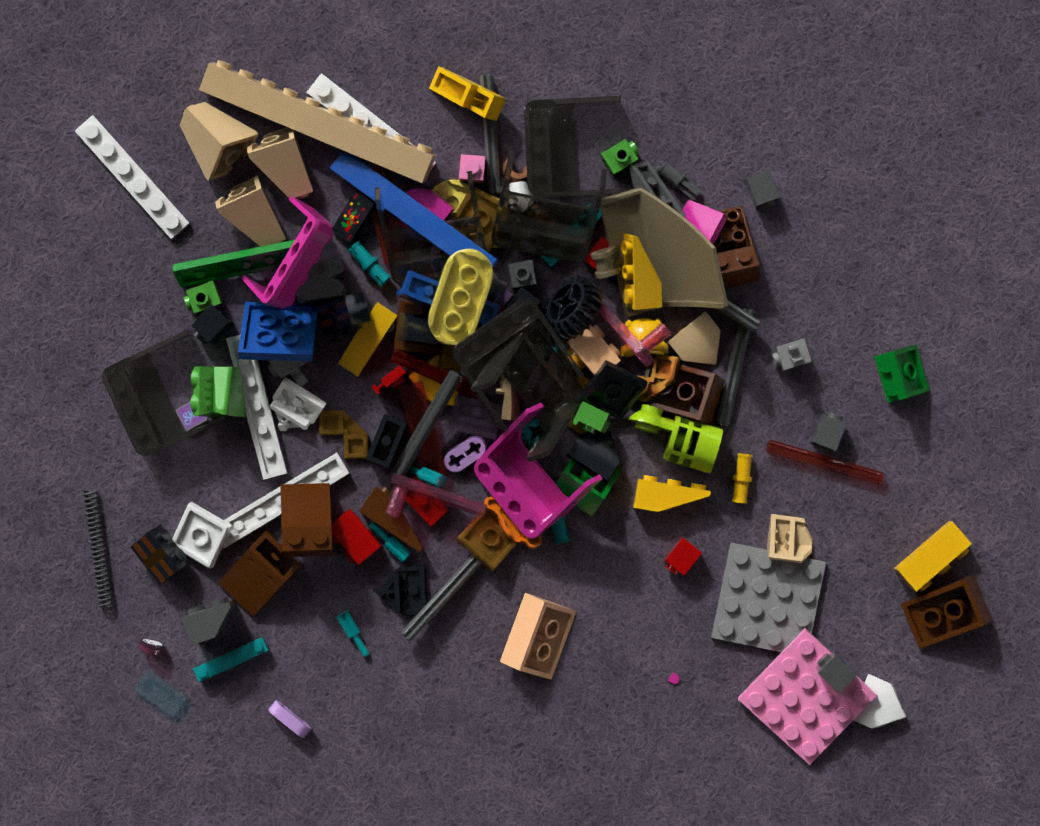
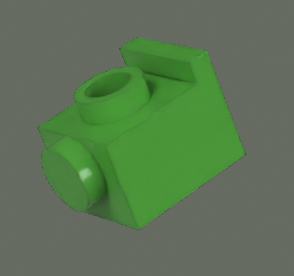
(615, 164)
(212, 297)
(591, 418)

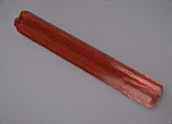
(428, 371)

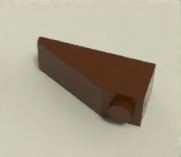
(375, 509)

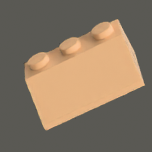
(537, 636)

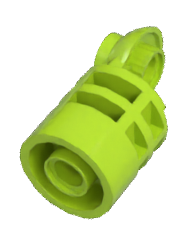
(680, 438)

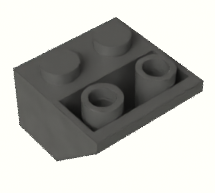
(207, 622)

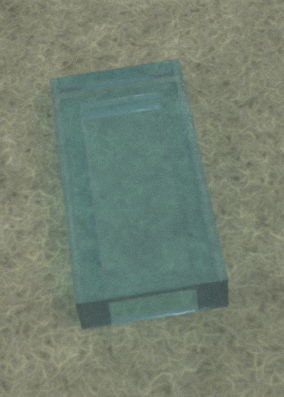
(160, 693)

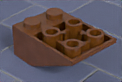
(736, 250)
(259, 573)

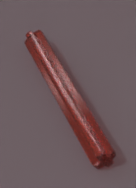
(824, 462)

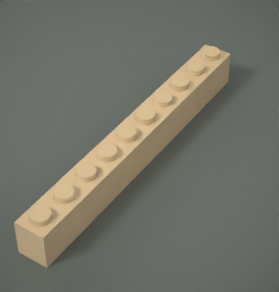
(318, 122)

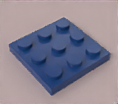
(278, 332)

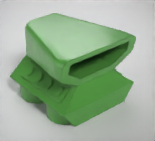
(217, 392)

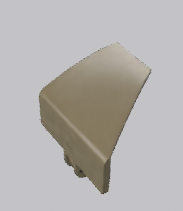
(674, 246)

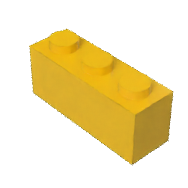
(933, 557)

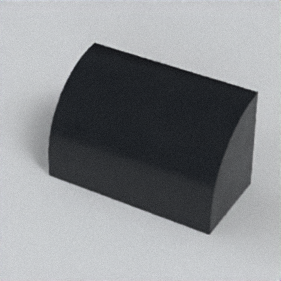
(415, 329)

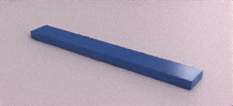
(404, 207)

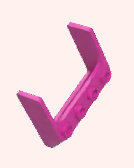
(296, 263)
(524, 486)

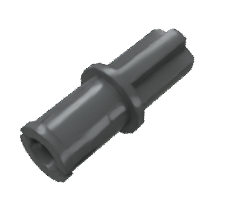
(679, 181)

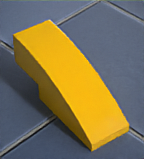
(467, 93)
(368, 339)

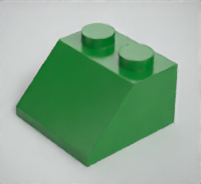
(575, 476)

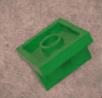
(902, 373)

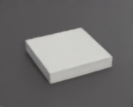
(201, 534)

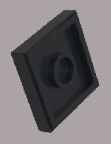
(613, 390)

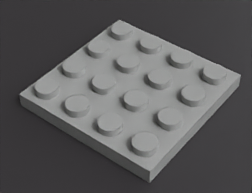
(766, 599)

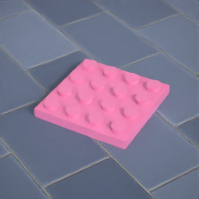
(800, 702)

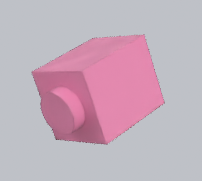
(472, 163)

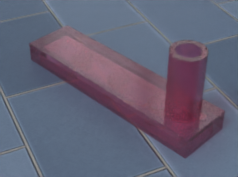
(639, 348)
(403, 485)

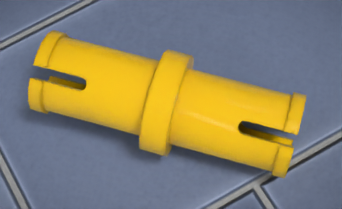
(742, 478)

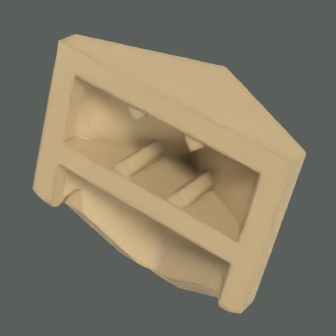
(788, 539)

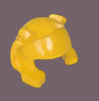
(640, 328)

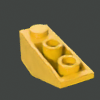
(642, 283)
(662, 496)

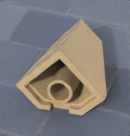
(215, 138)
(282, 162)
(252, 212)

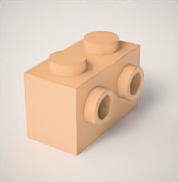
(593, 349)

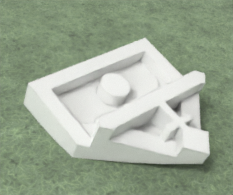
(295, 406)
(883, 708)

